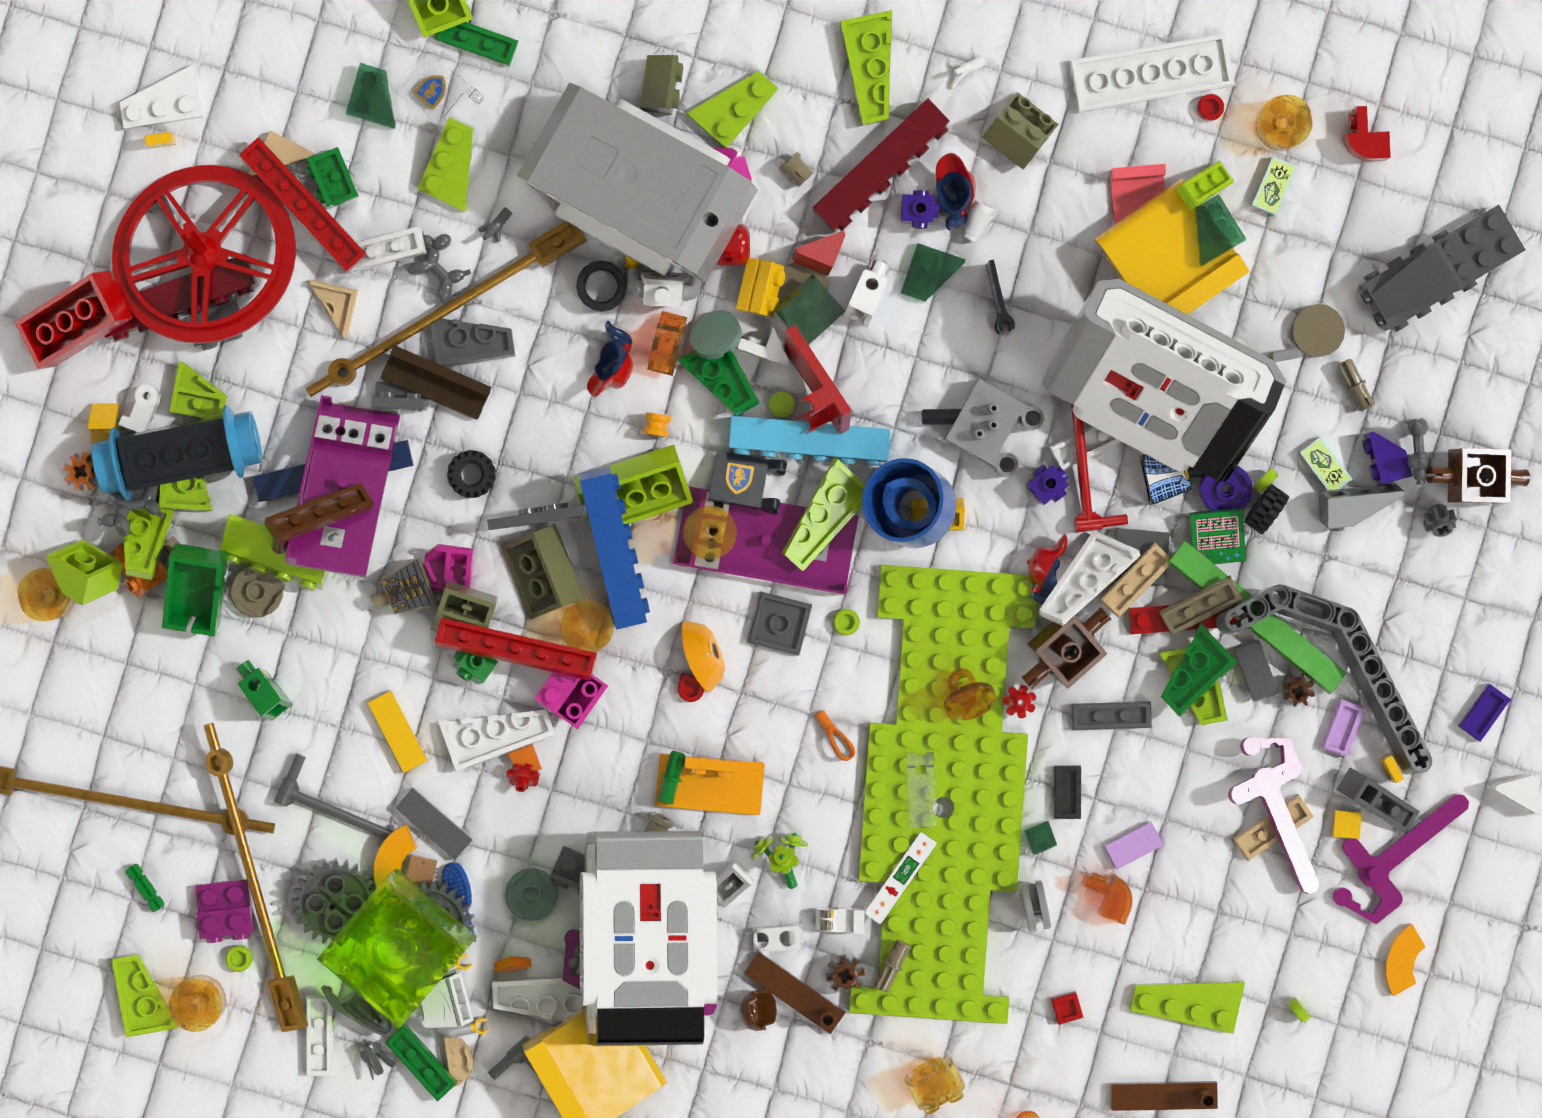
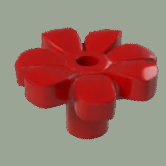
(1015, 696)
(522, 776)

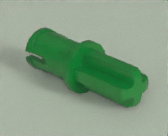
(671, 777)

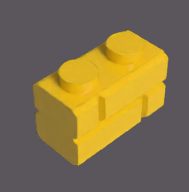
(760, 287)

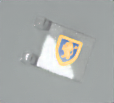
(435, 90)

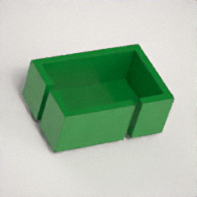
(194, 589)

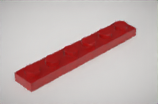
(303, 204)
(515, 649)

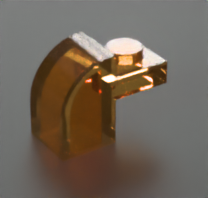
(667, 343)
(1117, 898)

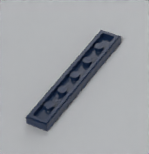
(289, 480)

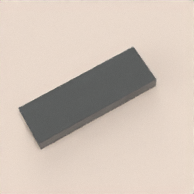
(1111, 715)
(433, 823)

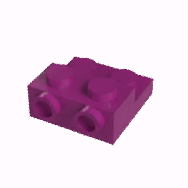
(224, 910)

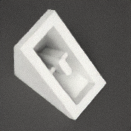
(1521, 791)
(732, 883)

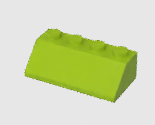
(649, 484)
(251, 545)

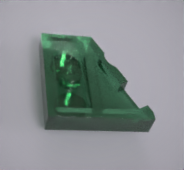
(371, 97)
(1216, 230)
(929, 271)

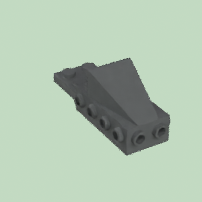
(1439, 269)

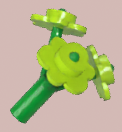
(782, 858)

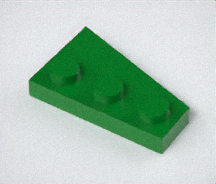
(723, 379)
(1198, 671)

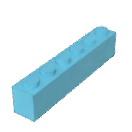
(825, 442)

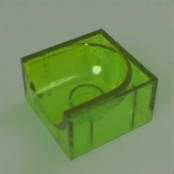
(397, 947)

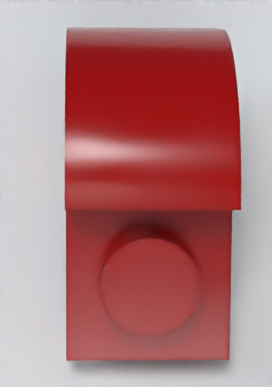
(1365, 144)

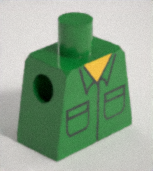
(269, 698)

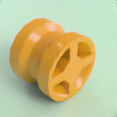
(656, 424)

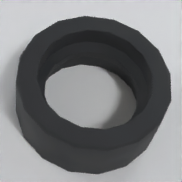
(604, 266)

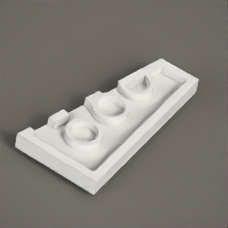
(1088, 574)
(486, 738)
(537, 997)

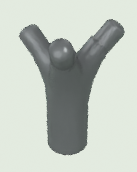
(496, 225)

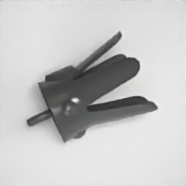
(370, 1057)

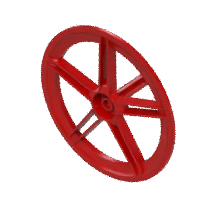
(203, 253)

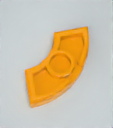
(393, 852)
(1401, 960)

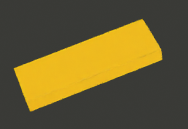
(397, 731)

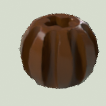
(840, 967)

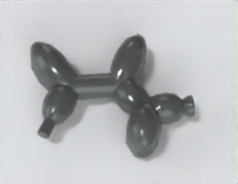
(431, 263)
(1419, 459)
(123, 507)

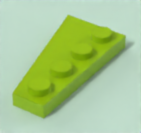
(869, 56)
(1199, 1004)

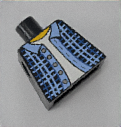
(1163, 481)

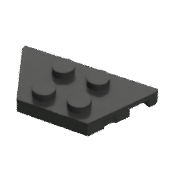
(537, 515)

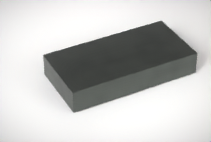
(1067, 791)

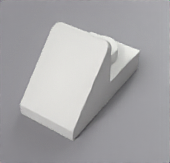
(772, 352)

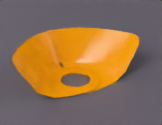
(696, 644)

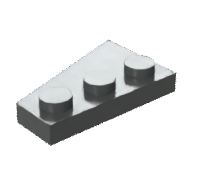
(468, 343)

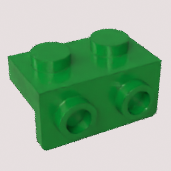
(332, 178)

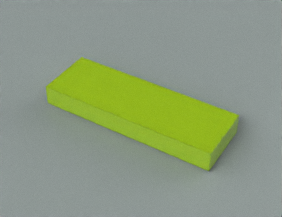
(1204, 185)

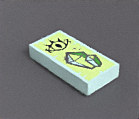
(1273, 186)
(1325, 465)

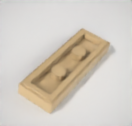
(1136, 580)
(1262, 833)

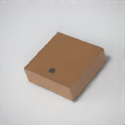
(421, 869)

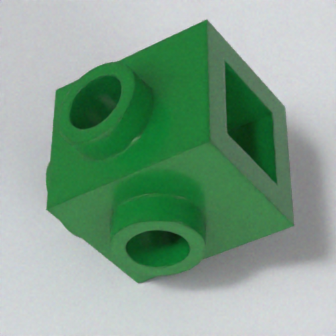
(475, 672)

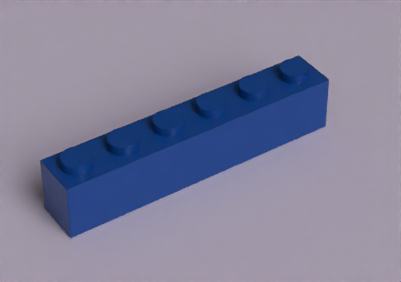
(612, 547)

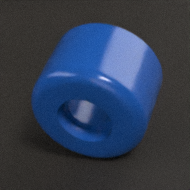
(887, 488)

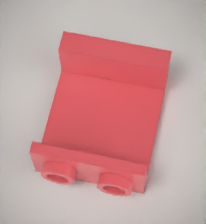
(1135, 187)

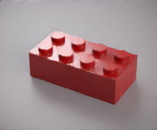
(73, 319)

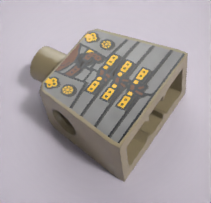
(406, 589)

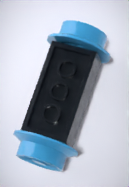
(176, 452)

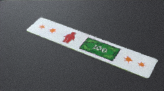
(900, 878)

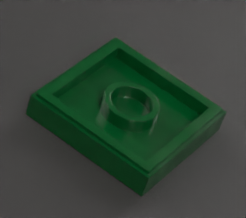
(809, 309)

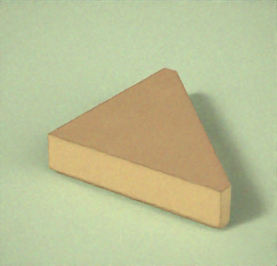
(285, 150)
(338, 303)

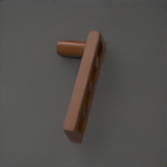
(316, 515)
(794, 992)
(1164, 1095)

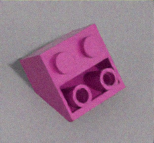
(571, 696)

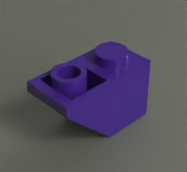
(1387, 459)

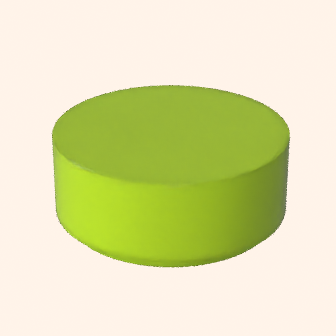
(781, 404)
(1266, 480)
(846, 622)
(239, 958)
(1299, 1009)

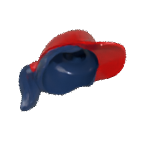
(954, 188)
(614, 362)
(1043, 569)

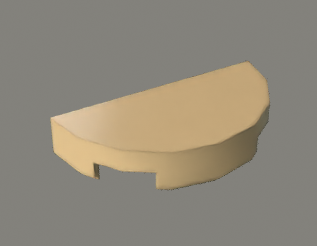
(458, 1058)

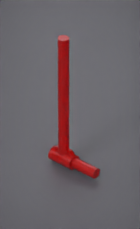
(1087, 519)

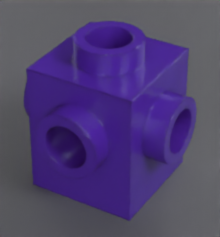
(911, 216)
(1039, 488)

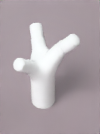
(963, 69)

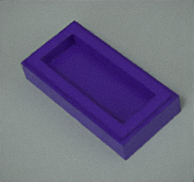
(1484, 712)

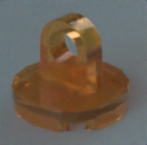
(969, 700)

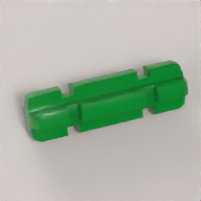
(144, 887)

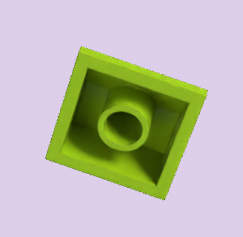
(439, 15)
(85, 571)

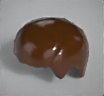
(758, 1010)

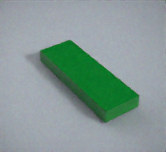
(479, 42)
(421, 1062)

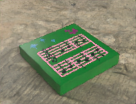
(1219, 535)

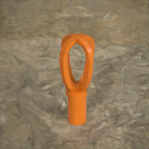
(829, 729)

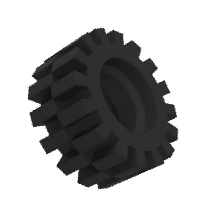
(455, 478)
(1266, 509)

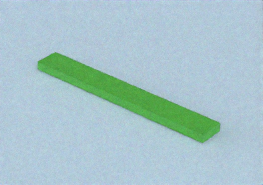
(1270, 629)

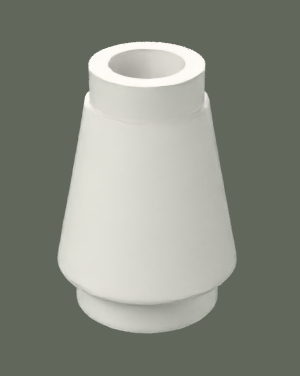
(977, 220)

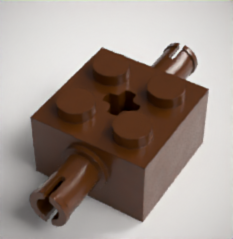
(1478, 476)
(1079, 659)

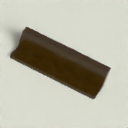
(435, 382)

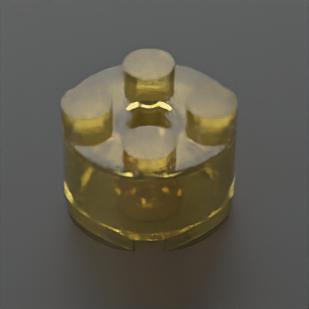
(1299, 122)
(703, 546)
(32, 598)
(598, 615)
(186, 1013)
(935, 1084)

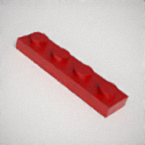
(1150, 621)

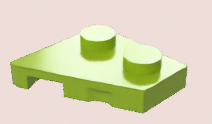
(196, 395)

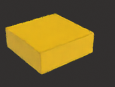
(160, 140)
(1391, 768)
(1346, 824)

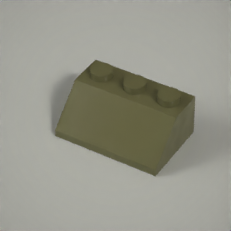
(542, 571)

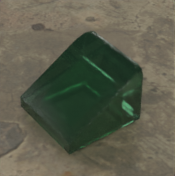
(1040, 837)

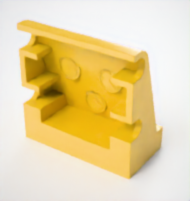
(1160, 254)
(588, 1078)

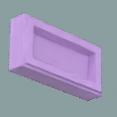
(1343, 727)
(1133, 845)

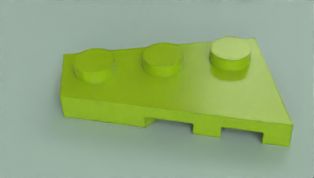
(734, 108)
(185, 494)
(145, 541)
(1211, 705)
(140, 998)

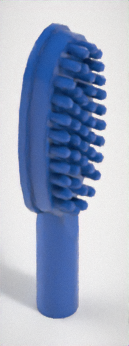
(457, 878)

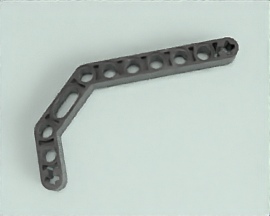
(1355, 659)

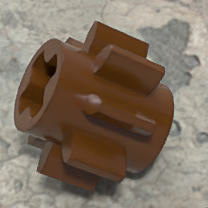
(1303, 695)

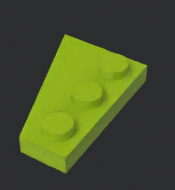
(449, 165)

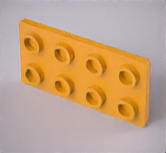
(716, 785)

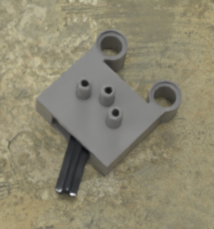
(984, 424)

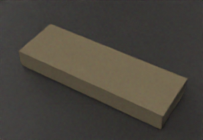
(1201, 605)

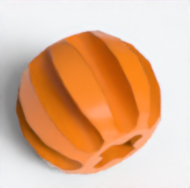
(74, 473)

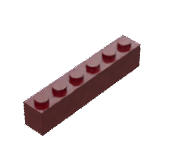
(881, 165)
(175, 295)

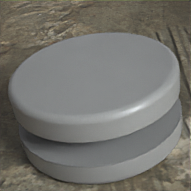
(1035, 904)

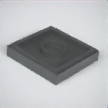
(1142, 541)
(780, 623)

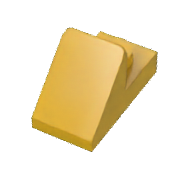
(102, 419)

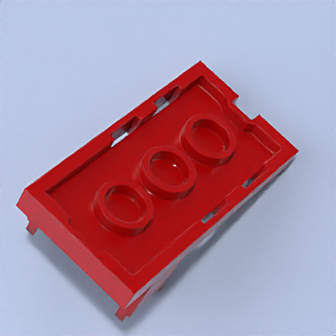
(825, 397)

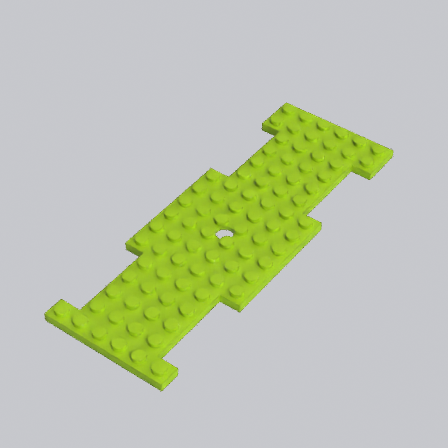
(944, 911)

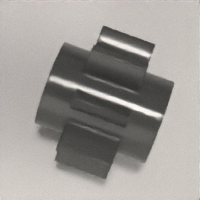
(1439, 520)

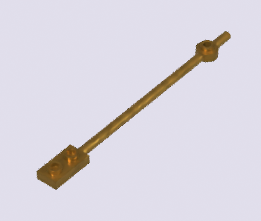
(544, 250)
(9, 781)
(283, 987)

